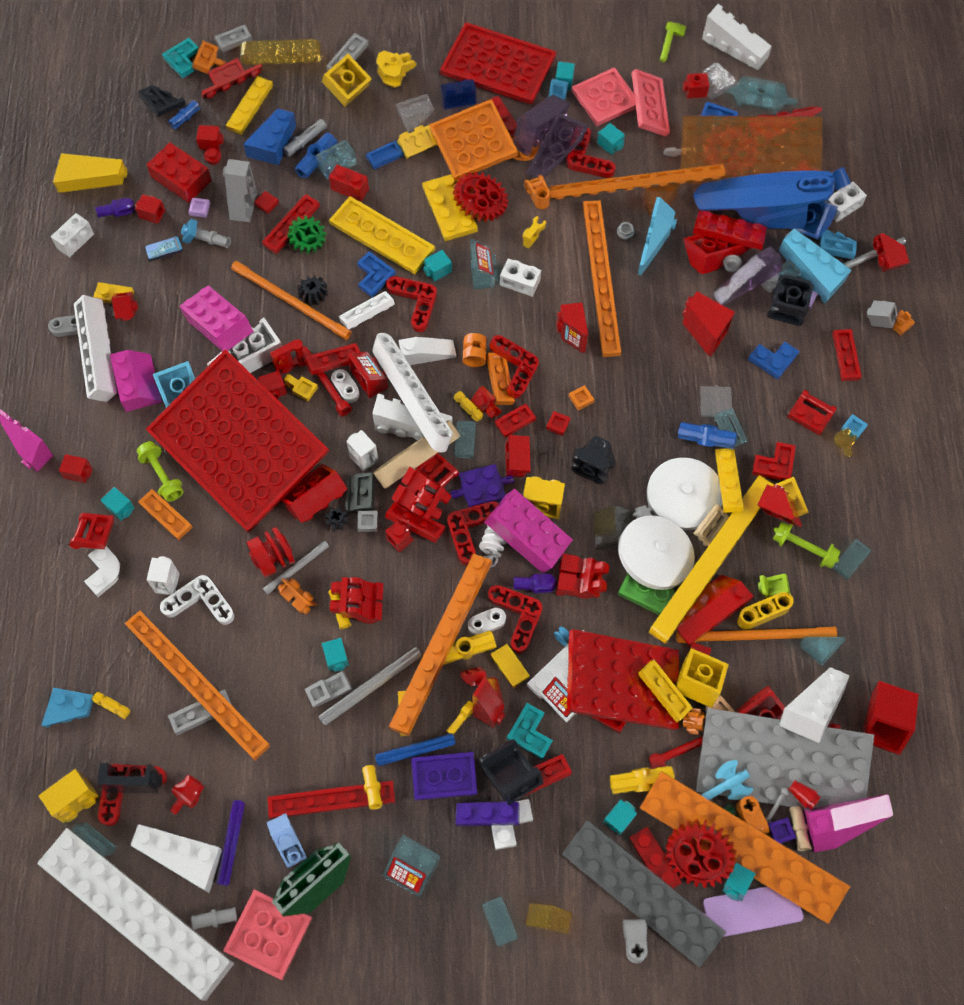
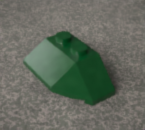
(312, 881)

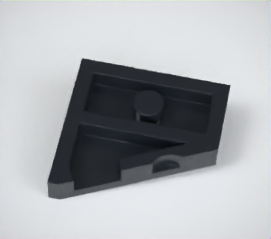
(160, 100)

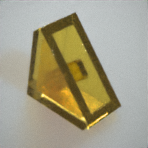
(549, 918)

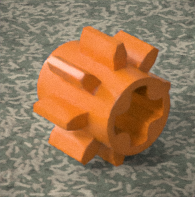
(694, 721)

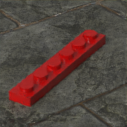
(326, 800)

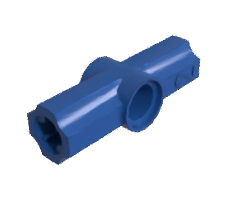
(309, 162)
(707, 435)

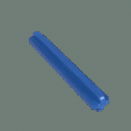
(415, 749)

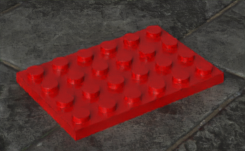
(498, 63)
(607, 682)

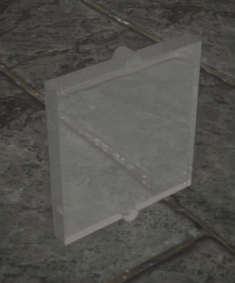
(715, 400)

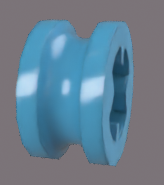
(562, 636)

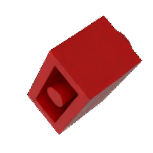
(349, 182)

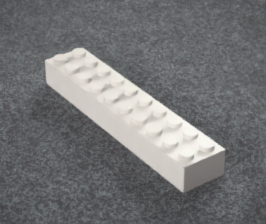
(136, 914)

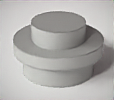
(625, 230)
(732, 263)
(642, 511)

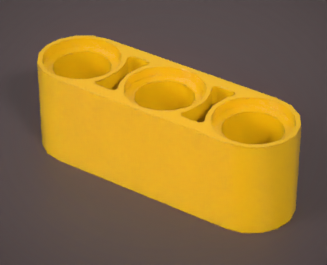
(771, 604)

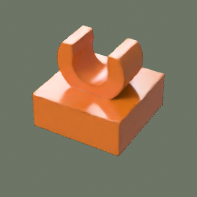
(903, 322)

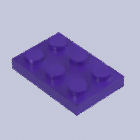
(444, 776)

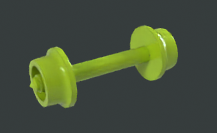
(171, 489)
(829, 557)

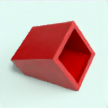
(891, 717)

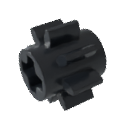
(336, 513)

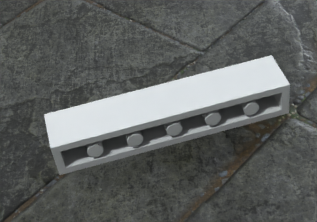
(95, 348)

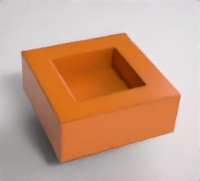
(581, 398)

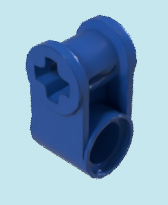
(841, 178)

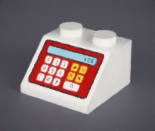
(555, 692)

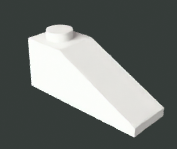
(423, 350)

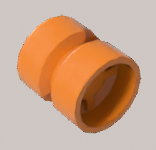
(474, 350)

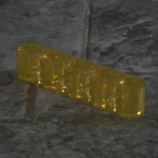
(280, 51)

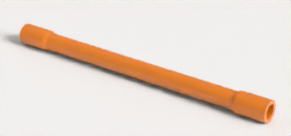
(336, 328)
(764, 634)

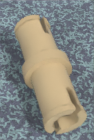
(800, 828)

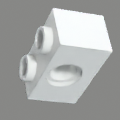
(163, 575)

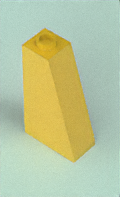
(88, 172)

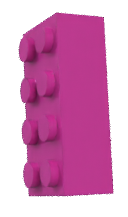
(216, 318)
(528, 531)

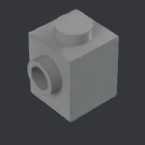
(882, 314)

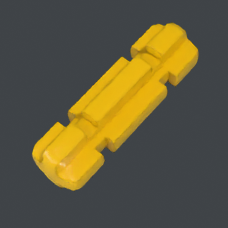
(468, 406)
(111, 705)

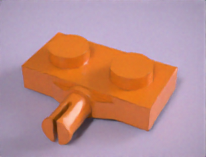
(207, 57)

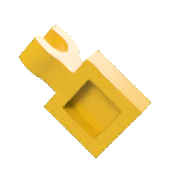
(532, 233)
(302, 388)

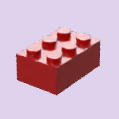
(179, 172)

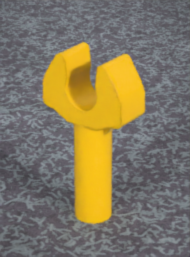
(466, 712)

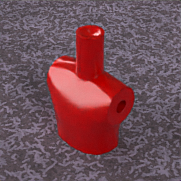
(187, 793)

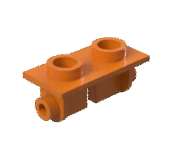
(303, 598)

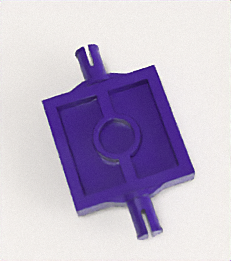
(482, 486)

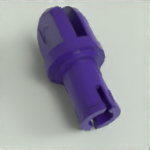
(116, 208)
(537, 583)

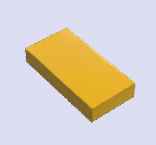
(510, 665)

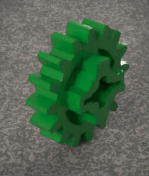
(300, 229)

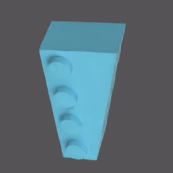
(815, 264)

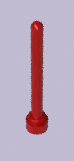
(342, 407)

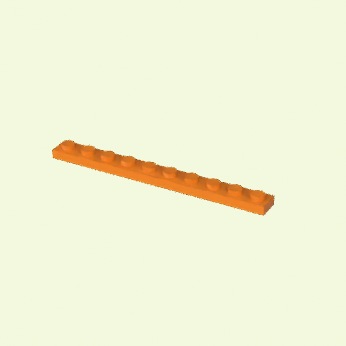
(642, 180)
(601, 279)
(440, 645)
(198, 685)

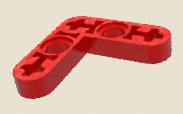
(580, 157)
(422, 299)
(523, 366)
(465, 522)
(525, 616)
(104, 810)

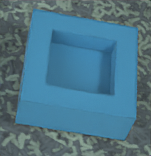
(558, 88)
(189, 231)
(856, 426)

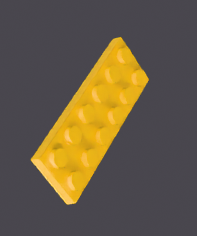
(382, 235)

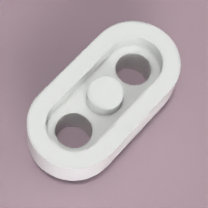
(345, 384)
(487, 621)

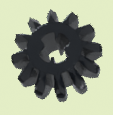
(312, 290)

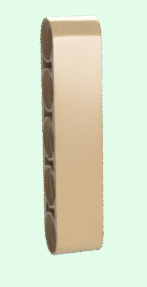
(411, 456)

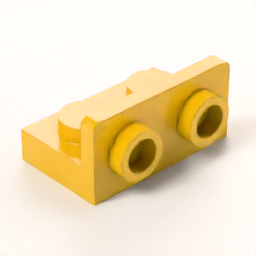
(417, 141)

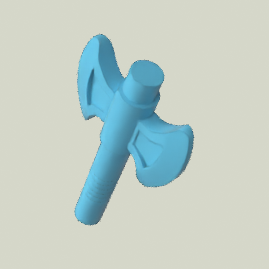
(732, 781)

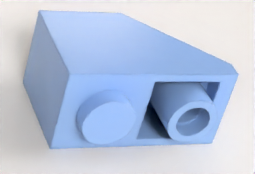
(286, 840)

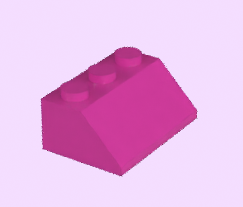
(135, 379)

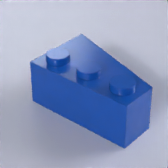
(271, 137)

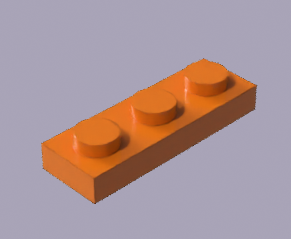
(499, 379)
(165, 514)

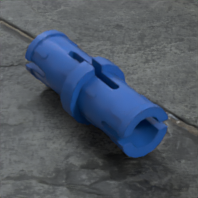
(184, 114)

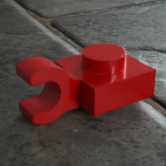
(484, 402)

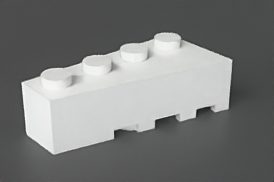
(735, 39)
(256, 348)
(396, 419)
(815, 706)
(184, 856)

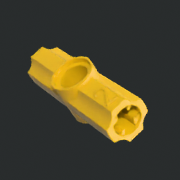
(478, 644)
(637, 780)

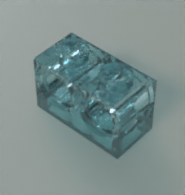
(338, 154)

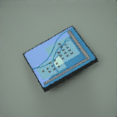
(163, 249)

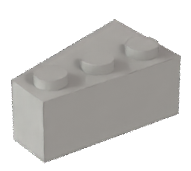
(240, 190)

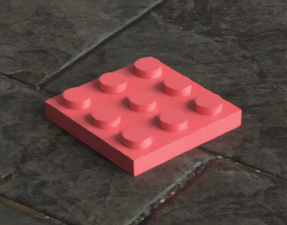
(605, 96)
(267, 937)

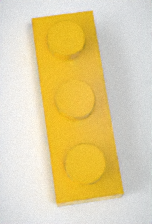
(665, 690)

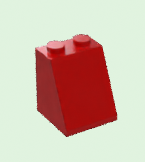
(707, 321)

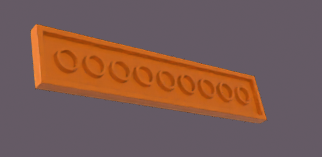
(770, 860)

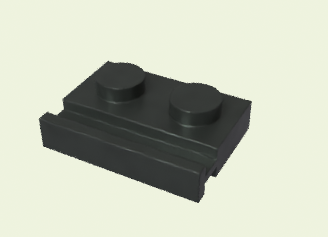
(360, 492)

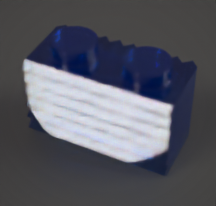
(458, 94)

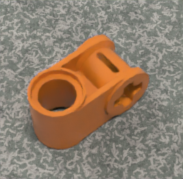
(538, 192)
(752, 815)

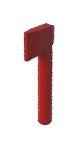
(658, 760)

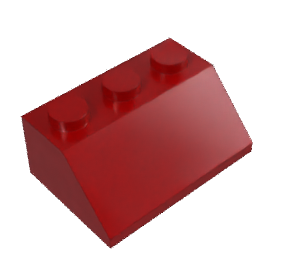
(314, 493)

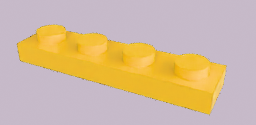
(249, 105)
(728, 480)

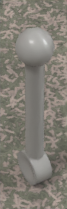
(784, 792)

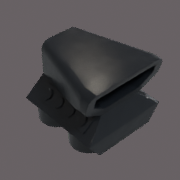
(791, 300)
(594, 460)

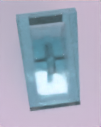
(821, 647)

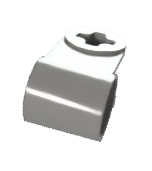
(635, 936)

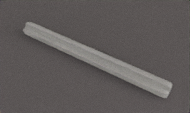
(369, 686)

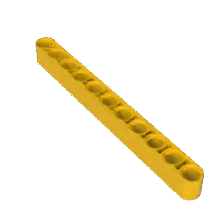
(708, 564)

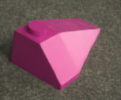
(27, 444)
(841, 822)

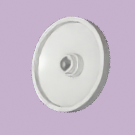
(683, 492)
(656, 552)

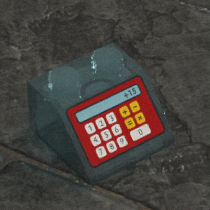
(482, 265)
(411, 865)

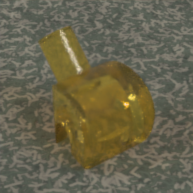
(844, 441)

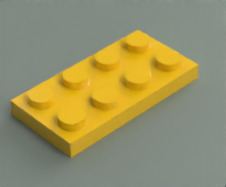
(448, 217)

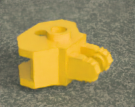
(393, 67)

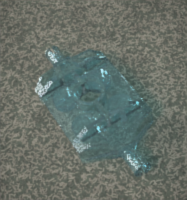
(773, 98)

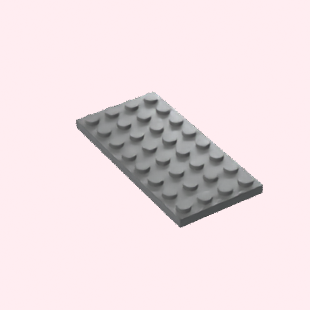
(778, 756)

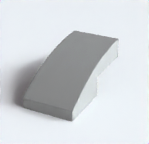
(329, 689)

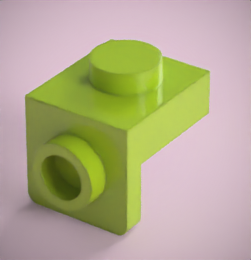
(773, 585)

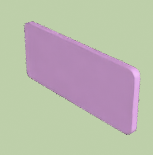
(757, 911)

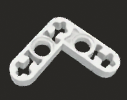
(198, 593)

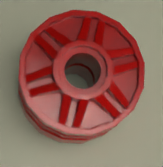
(272, 551)

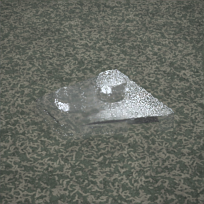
(719, 80)
(414, 111)

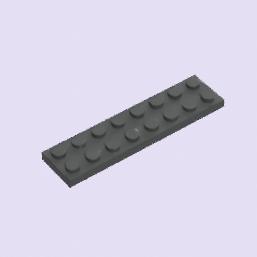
(644, 893)

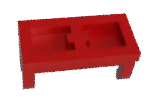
(517, 455)

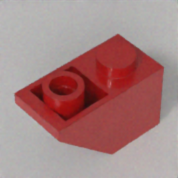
(890, 252)

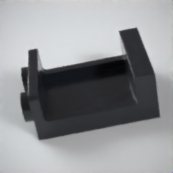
(510, 772)
(112, 783)

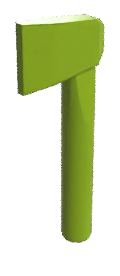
(672, 28)

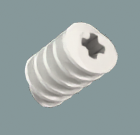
(491, 543)

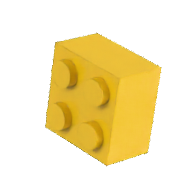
(346, 80)
(545, 495)
(701, 677)
(69, 796)

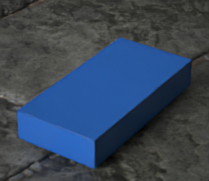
(385, 155)

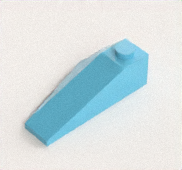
(658, 232)
(173, 381)

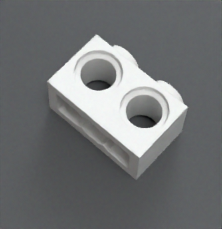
(847, 199)
(72, 235)
(519, 280)
(362, 450)

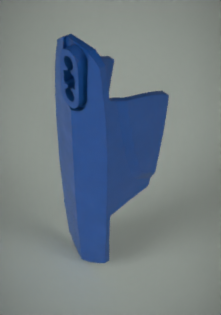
(768, 198)

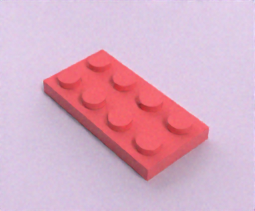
(650, 102)

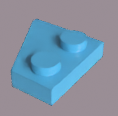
(838, 244)
(66, 706)

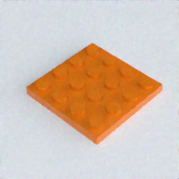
(473, 139)

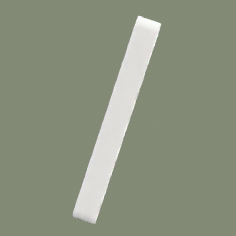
(412, 393)

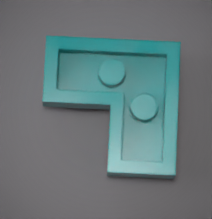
(179, 57)
(525, 733)

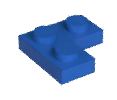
(377, 272)
(773, 363)

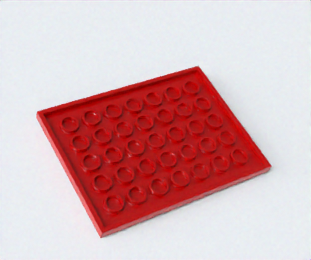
(237, 440)

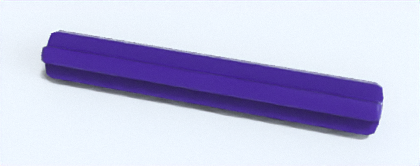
(230, 843)

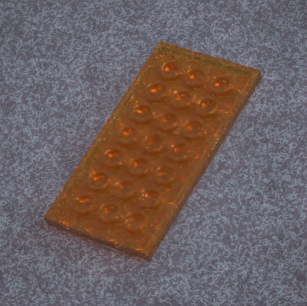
(751, 144)

